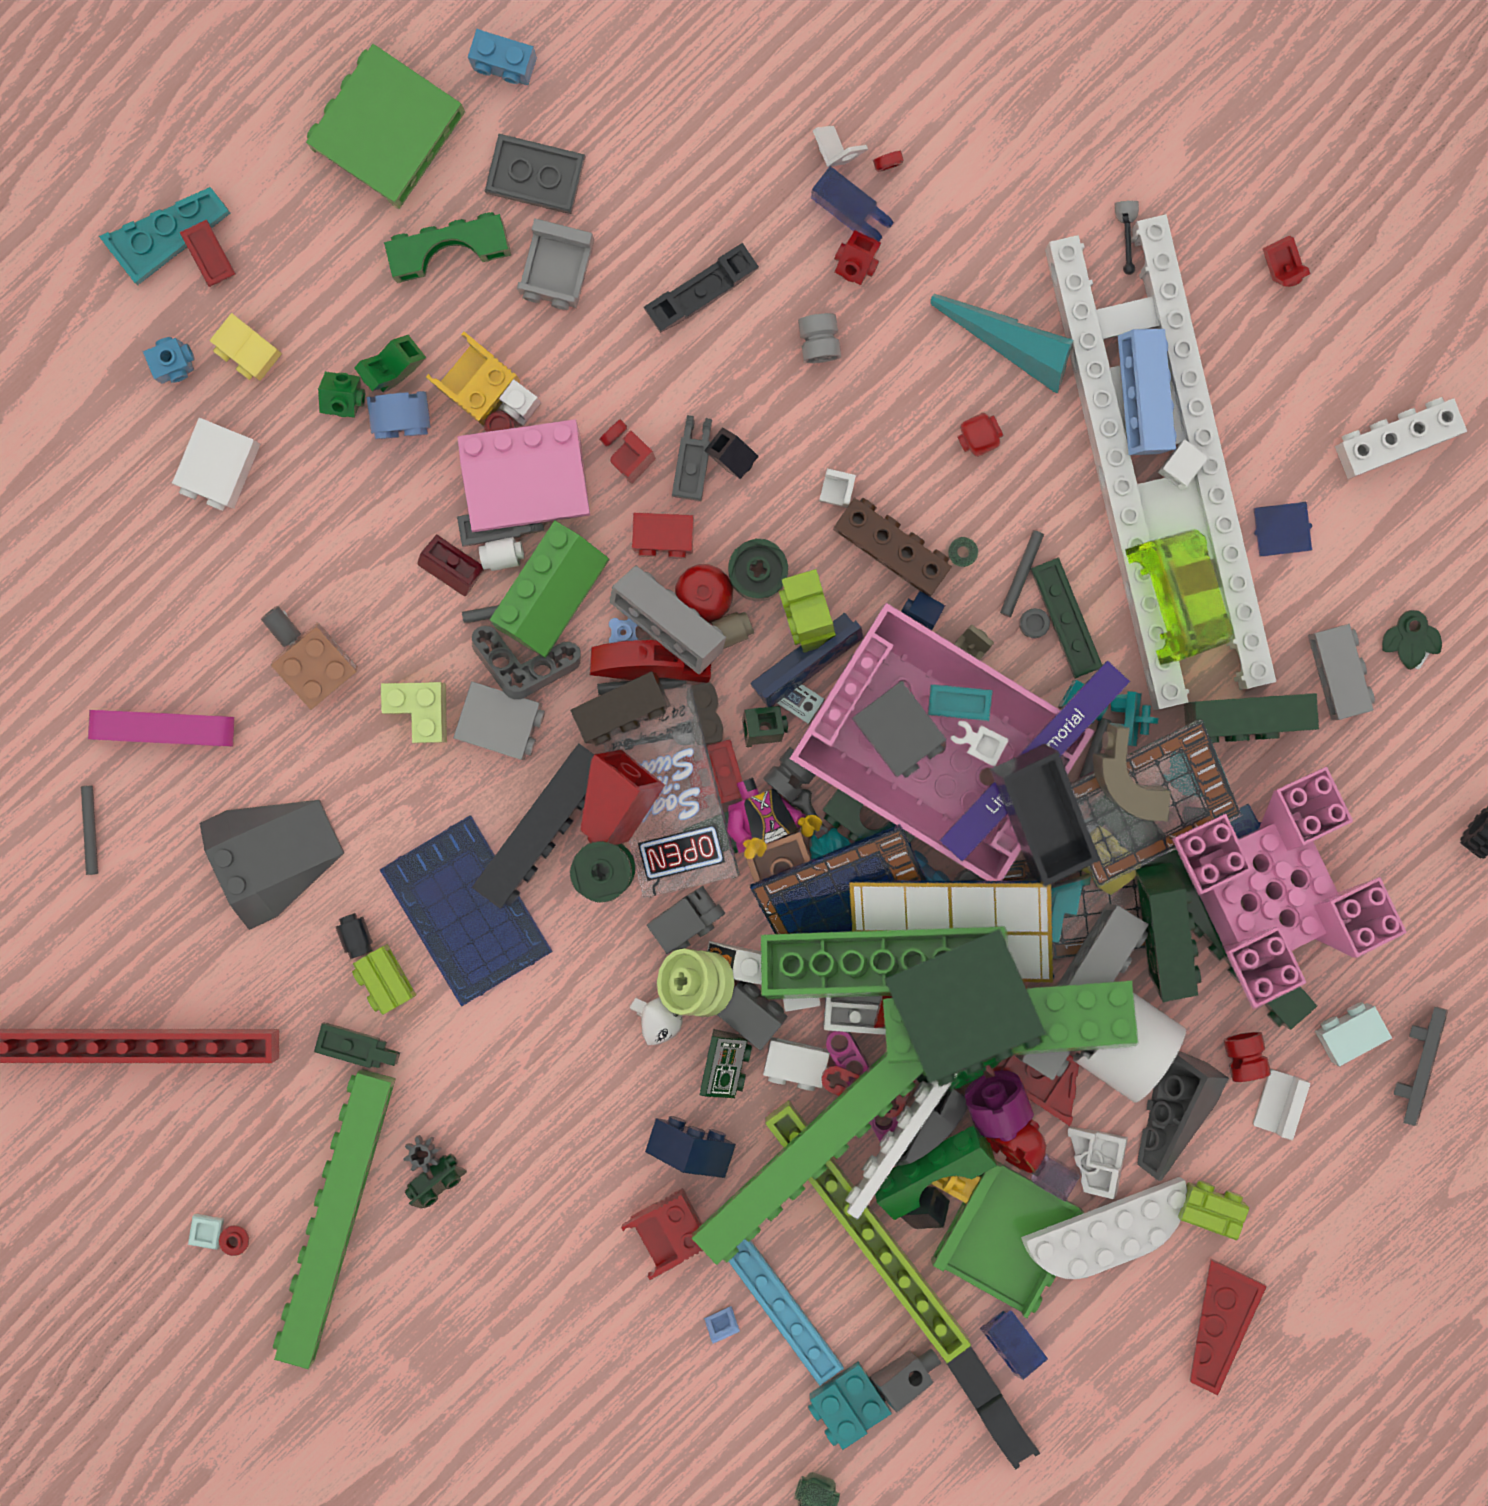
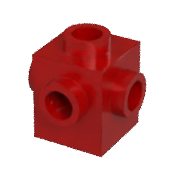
(857, 258)

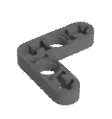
(524, 672)

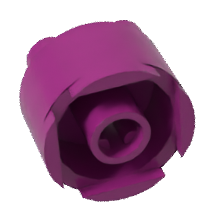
(998, 1105)

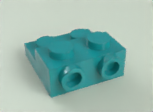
(848, 1406)

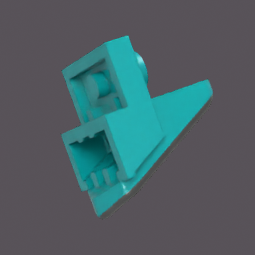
(1066, 901)

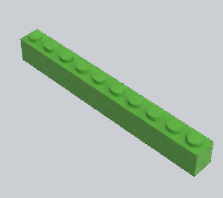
(805, 1157)
(334, 1218)

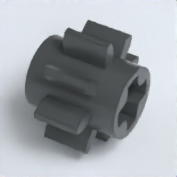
(420, 1161)

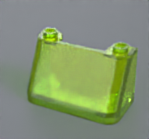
(1185, 594)

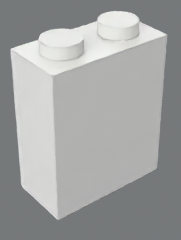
(215, 464)

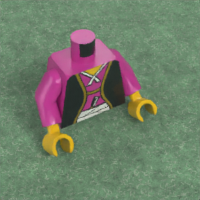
(764, 819)

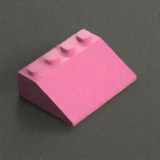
(524, 475)

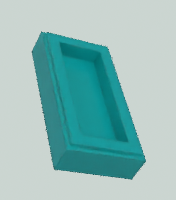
(959, 702)

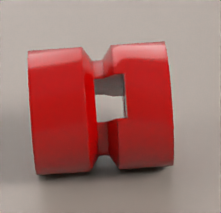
(1247, 1057)

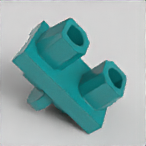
(1130, 705)

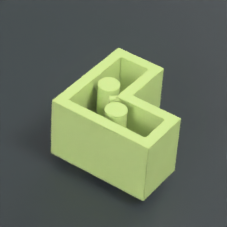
(424, 702)

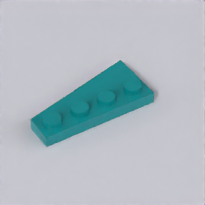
(155, 240)

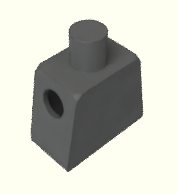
(894, 1379)

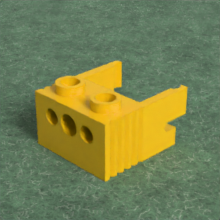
(476, 381)

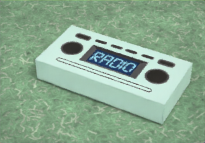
(802, 703)

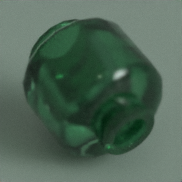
(816, 1491)

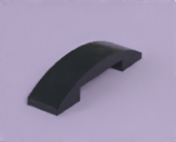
(702, 289)

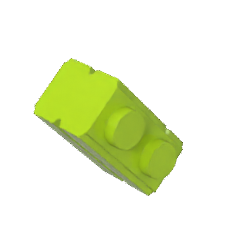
(383, 980)
(1214, 1210)

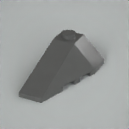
(1177, 1111)

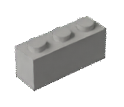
(1341, 672)

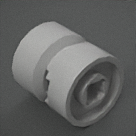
(819, 336)

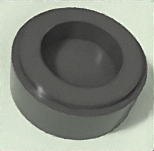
(1034, 623)

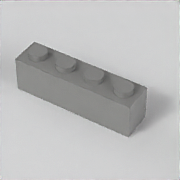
(667, 619)

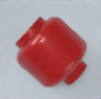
(980, 434)

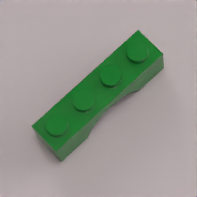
(411, 254)
(961, 1155)

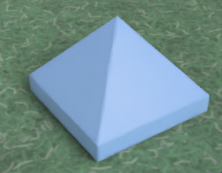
(722, 1324)

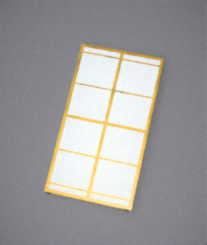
(932, 904)

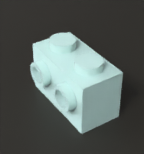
(1352, 1033)

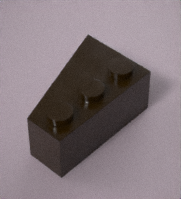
(621, 709)

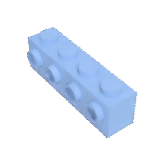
(1146, 391)

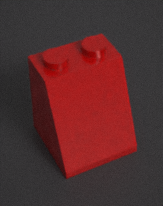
(617, 797)

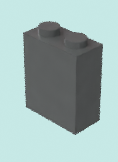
(900, 730)

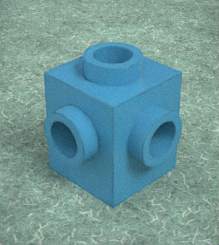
(169, 360)

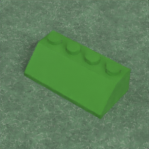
(549, 589)

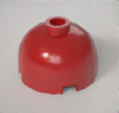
(706, 591)
(1025, 1150)

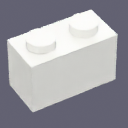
(795, 1063)

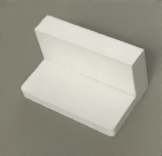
(1281, 1104)

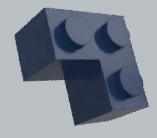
(690, 1148)

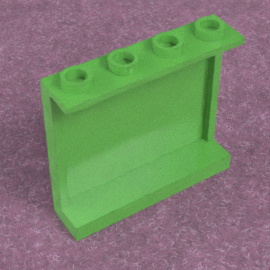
(385, 125)
(987, 1242)

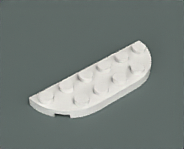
(894, 1145)
(1109, 1233)

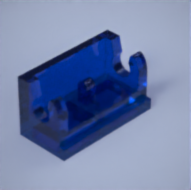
(1014, 1344)

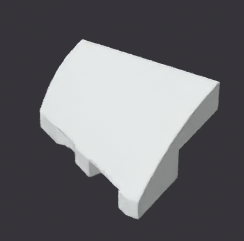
(1099, 1160)

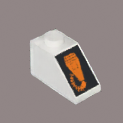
(743, 961)

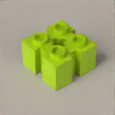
(807, 610)

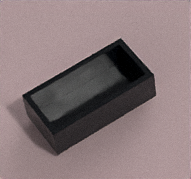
(1045, 814)

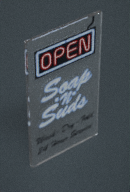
(685, 830)

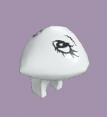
(657, 1021)

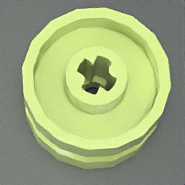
(695, 982)

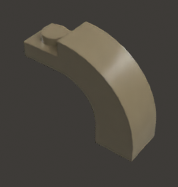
(1111, 772)

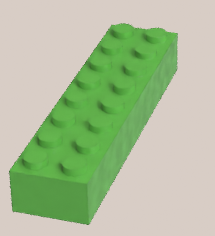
(851, 961)
(1071, 1015)

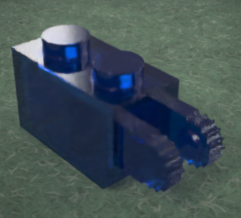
(848, 203)

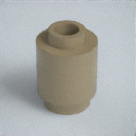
(734, 627)

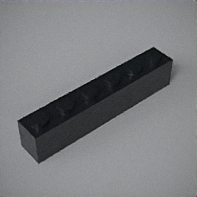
(536, 831)

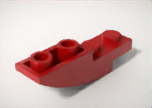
(638, 657)

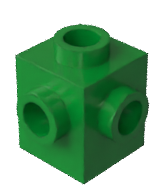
(340, 394)

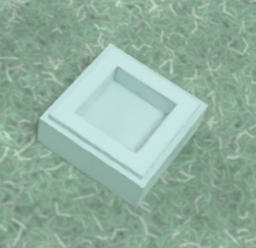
(205, 1231)

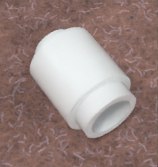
(501, 554)

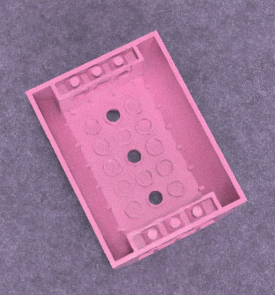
(947, 784)

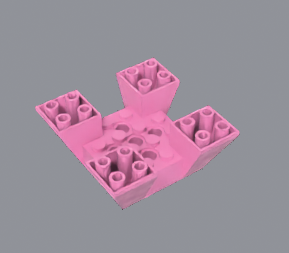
(1310, 909)

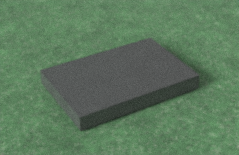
(535, 173)

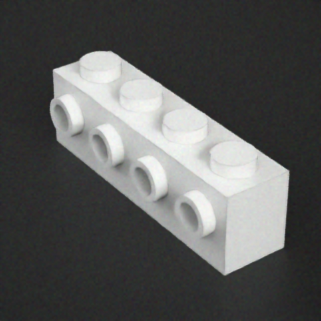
(1400, 438)

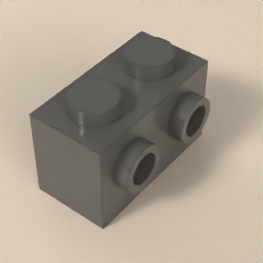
(753, 1014)

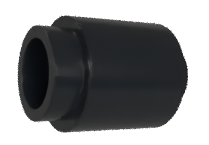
(354, 935)

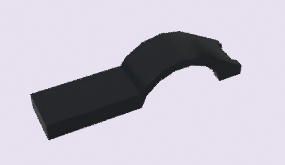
(992, 1407)

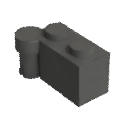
(685, 919)

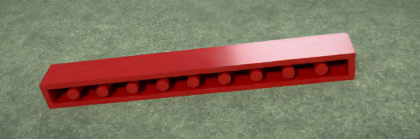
(139, 1045)

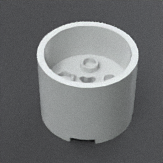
(1138, 1068)

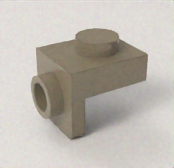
(974, 642)

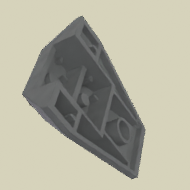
(269, 855)

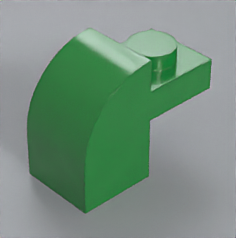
(391, 365)

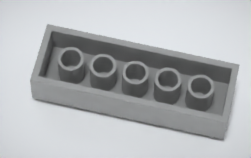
(1097, 961)

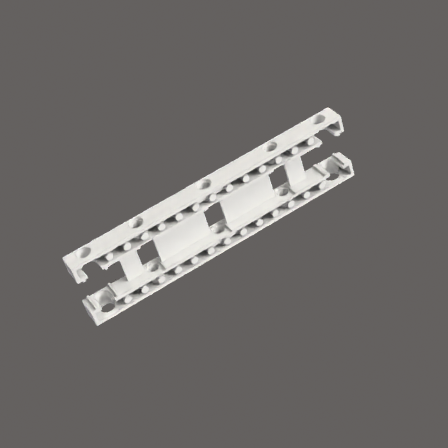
(1158, 506)

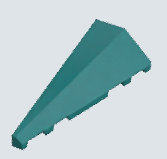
(1031, 349)

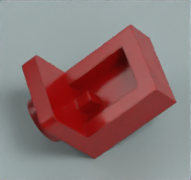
(1285, 262)

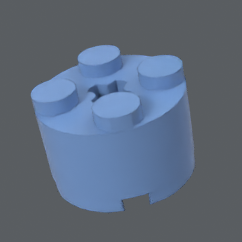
(398, 413)

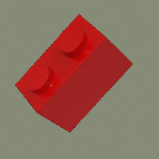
(663, 534)

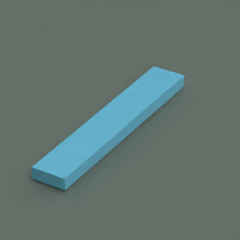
(785, 1313)

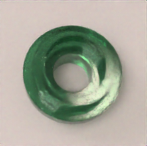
(972, 552)

